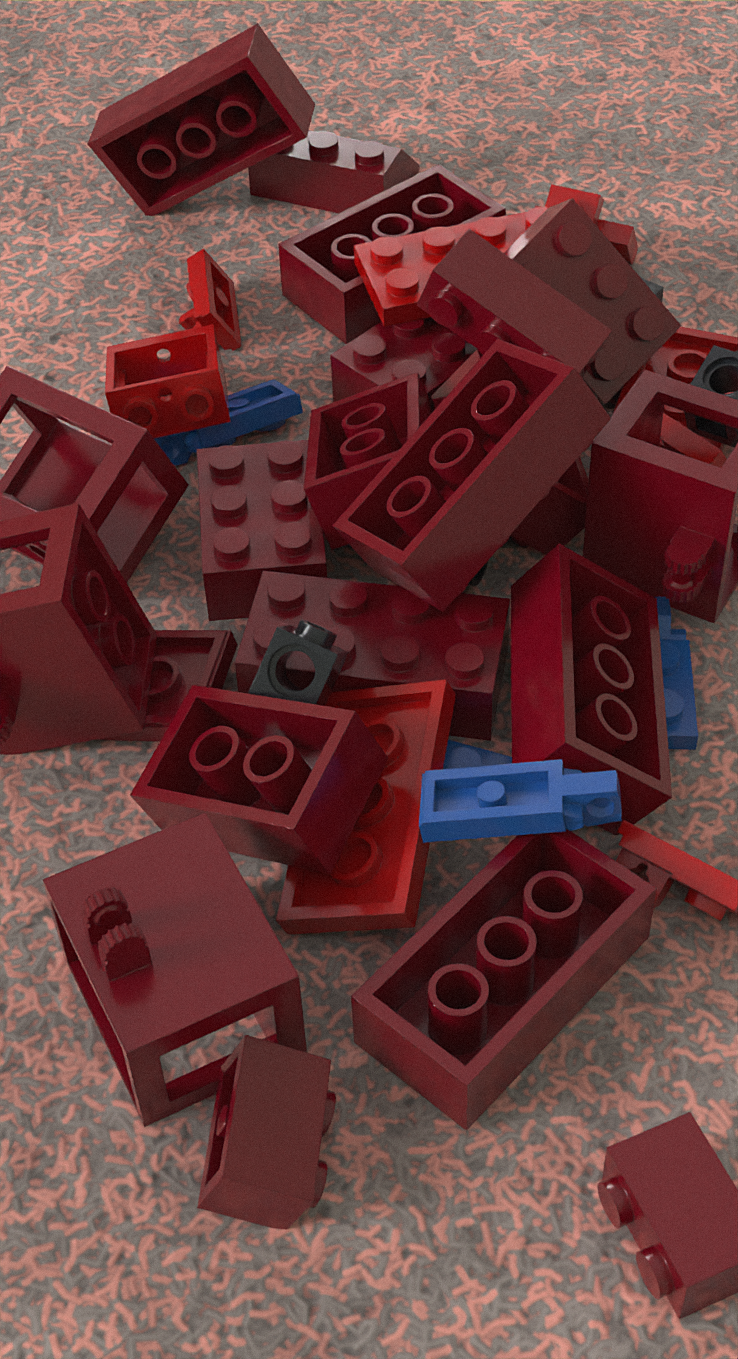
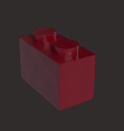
(267, 1134)
(678, 1211)

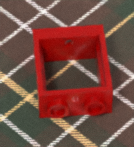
(190, 374)

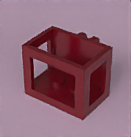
(121, 487)
(658, 512)
(74, 645)
(169, 954)

